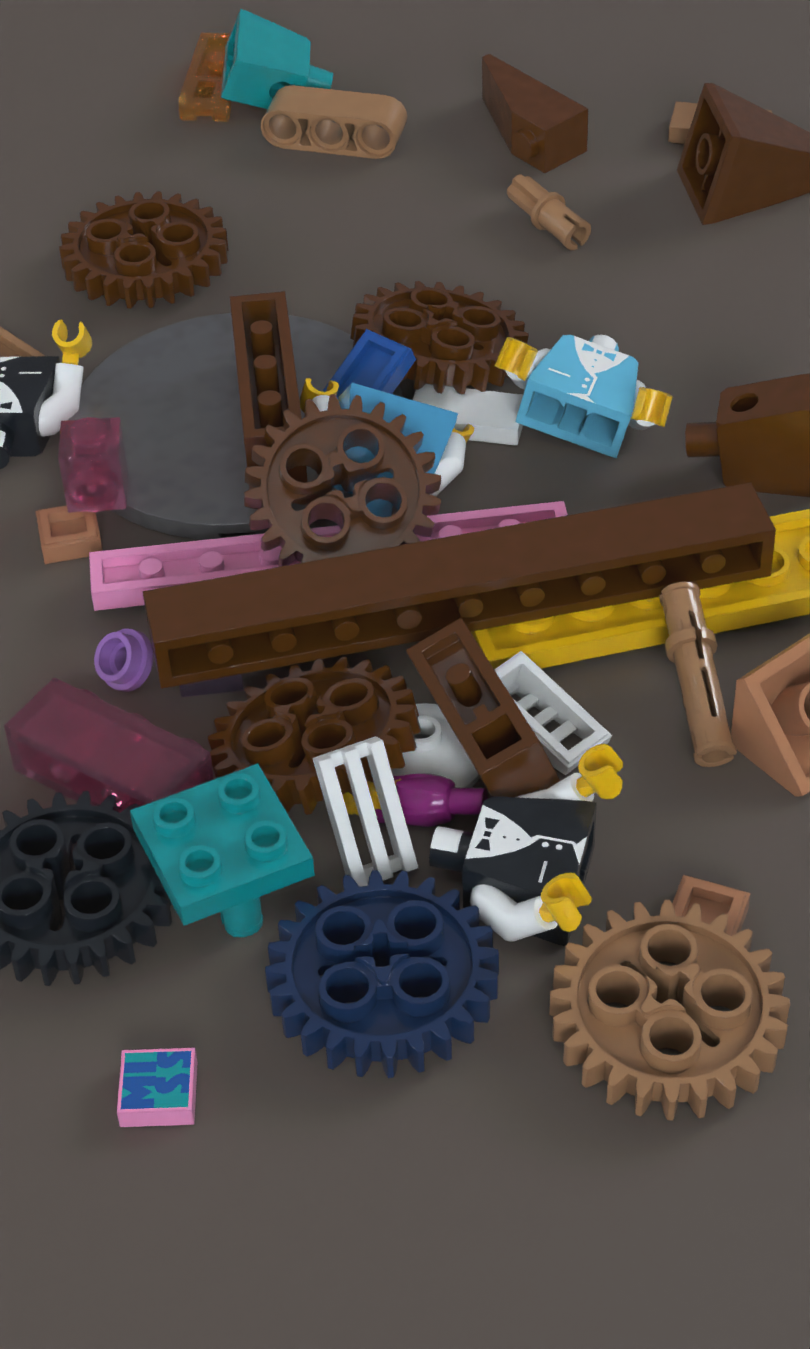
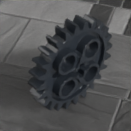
(107, 899)

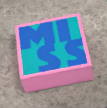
(157, 1087)

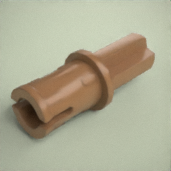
(549, 211)

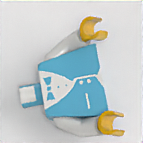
(582, 391)

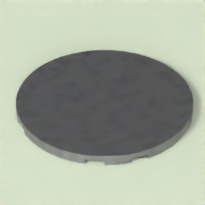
(185, 419)

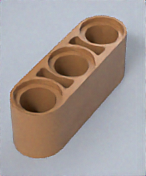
(355, 116)

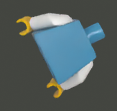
(432, 421)

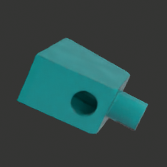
(264, 59)

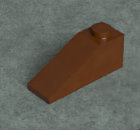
(532, 117)
(482, 713)

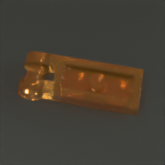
(204, 81)

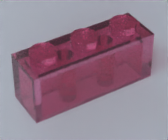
(85, 744)

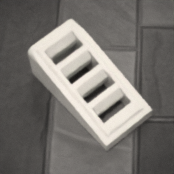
(538, 690)

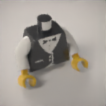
(40, 394)
(532, 852)

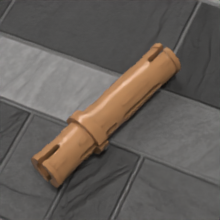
(692, 651)

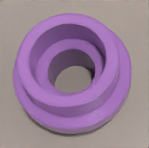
(124, 659)

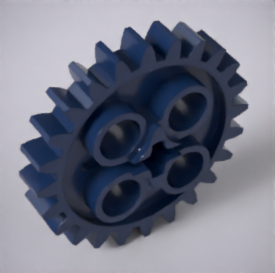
(381, 953)

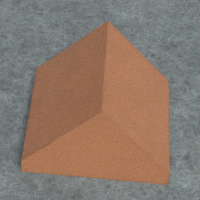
(774, 717)

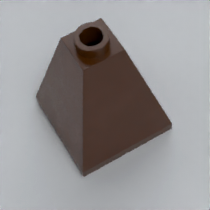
(741, 157)

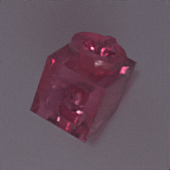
(93, 464)

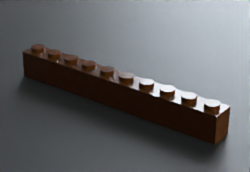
(478, 576)

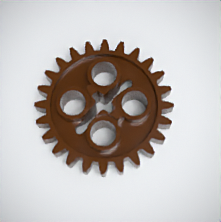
(144, 249)
(449, 332)
(321, 443)
(310, 717)

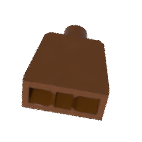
(760, 436)

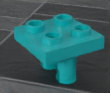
(223, 848)

